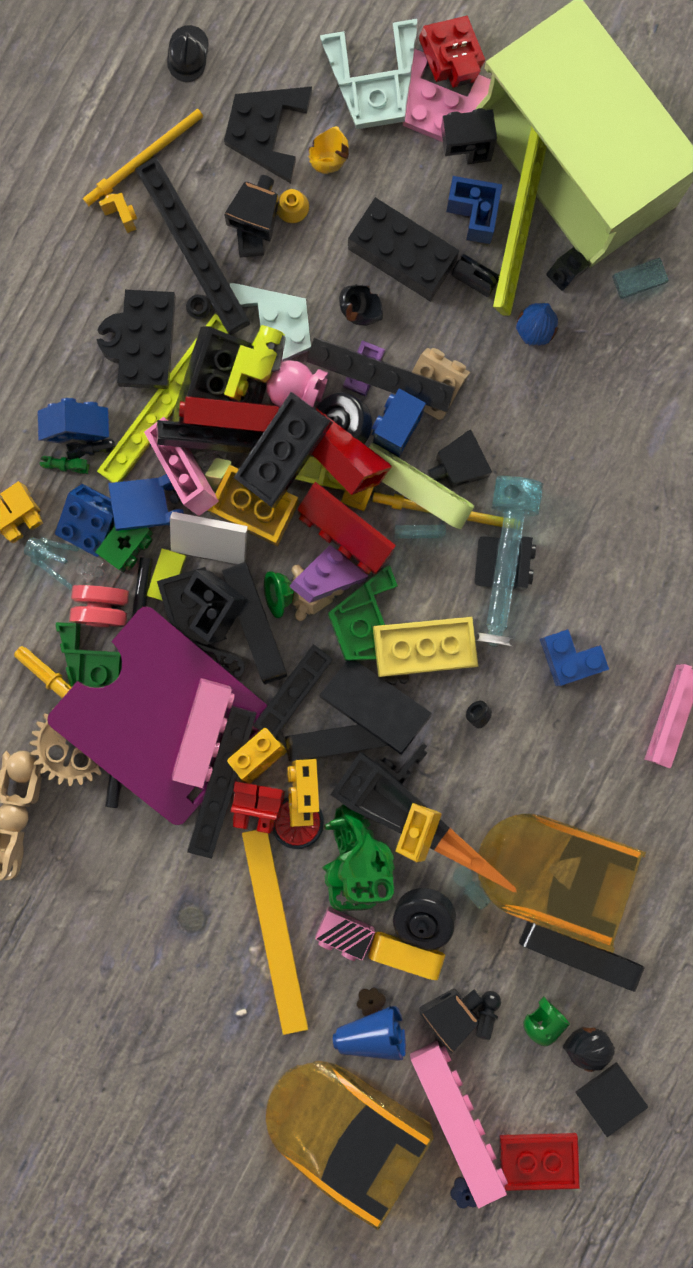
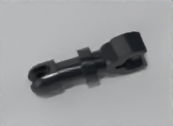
(78, 450)

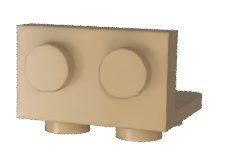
(436, 366)

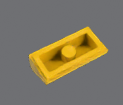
(418, 833)

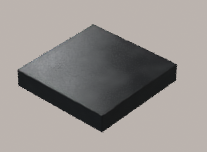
(611, 1099)

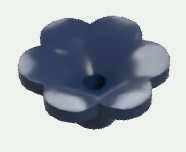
(460, 1192)

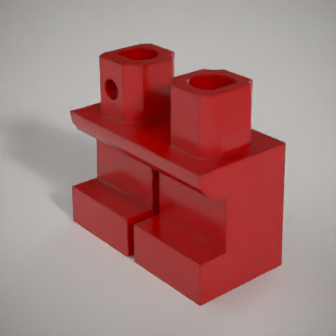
(257, 802)

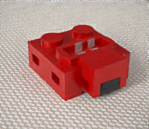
(452, 51)

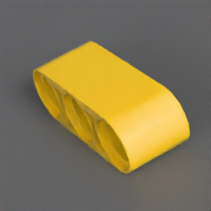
(399, 955)

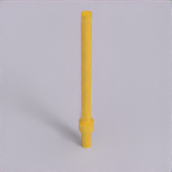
(105, 186)
(399, 502)

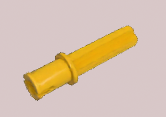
(42, 671)

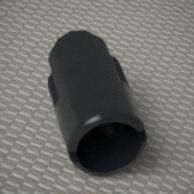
(475, 275)

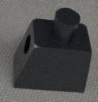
(461, 462)

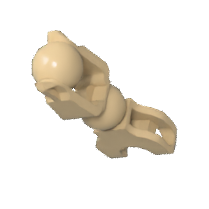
(13, 812)

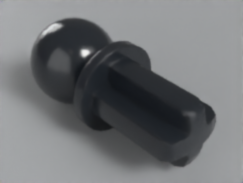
(487, 1017)

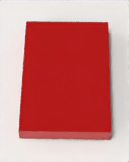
(540, 1161)

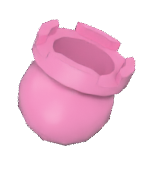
(298, 379)

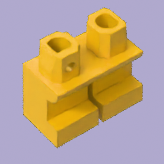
(16, 508)

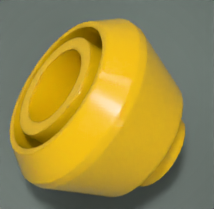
(292, 206)

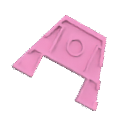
(430, 101)

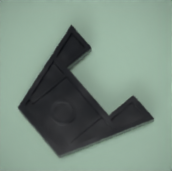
(255, 126)

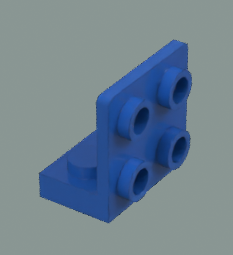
(85, 519)

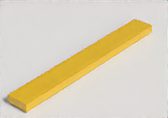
(275, 931)

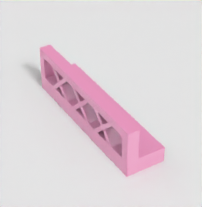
(672, 718)

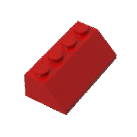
(345, 529)

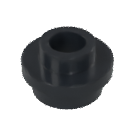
(198, 300)

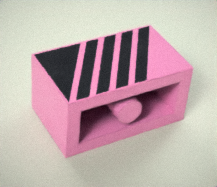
(344, 934)

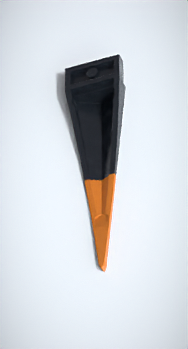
(381, 797)

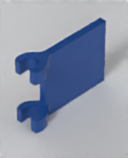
(141, 503)

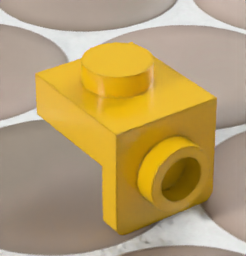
(116, 202)

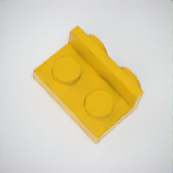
(256, 756)

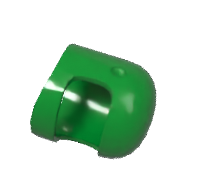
(552, 1026)

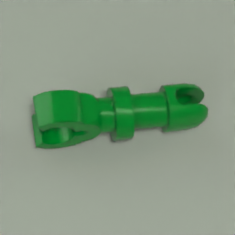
(64, 464)

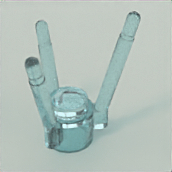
(39, 550)

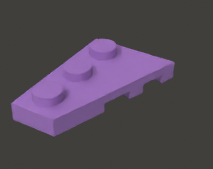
(327, 574)

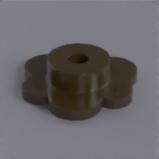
(372, 994)

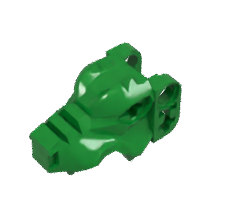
(359, 866)

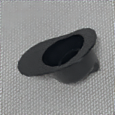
(187, 53)

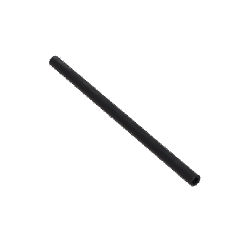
(140, 601)

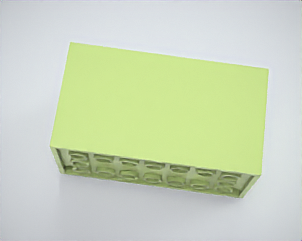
(610, 143)

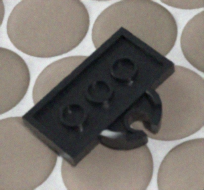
(141, 339)

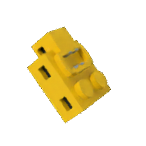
(304, 793)

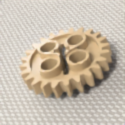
(48, 738)

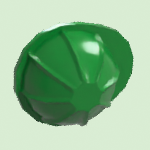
(277, 592)

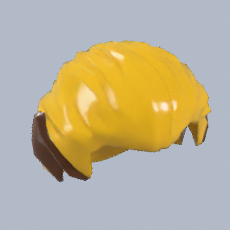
(329, 151)

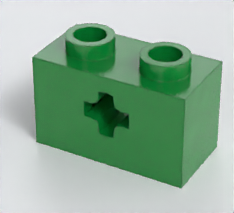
(120, 556)

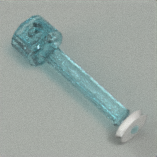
(515, 509)

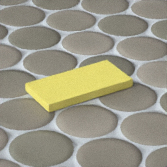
(425, 646)

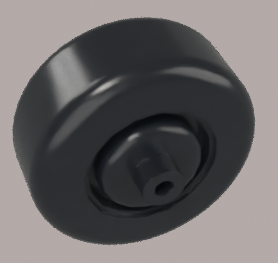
(348, 413)
(424, 919)

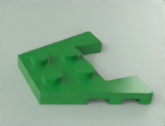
(357, 616)
(87, 666)

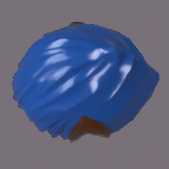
(537, 324)

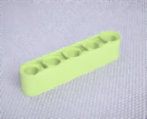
(424, 490)

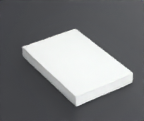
(208, 538)

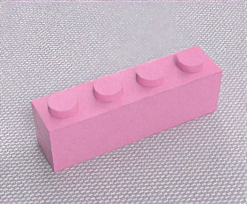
(184, 474)
(202, 733)

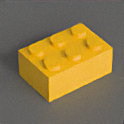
(243, 507)

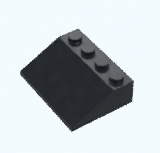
(211, 369)

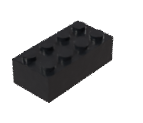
(402, 249)

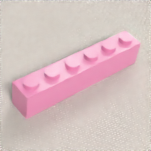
(458, 1124)

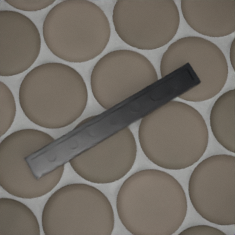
(193, 246)

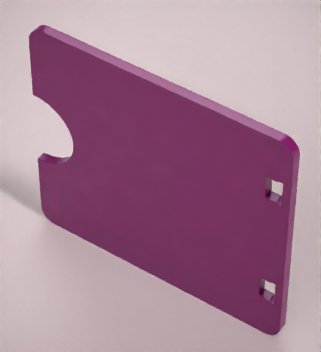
(142, 716)

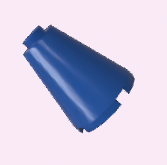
(373, 1036)

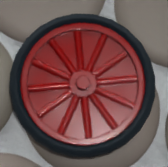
(297, 836)

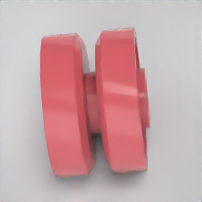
(99, 605)

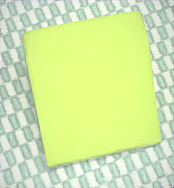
(216, 472)

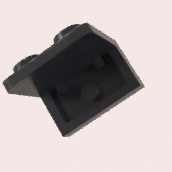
(487, 558)

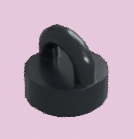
(478, 714)

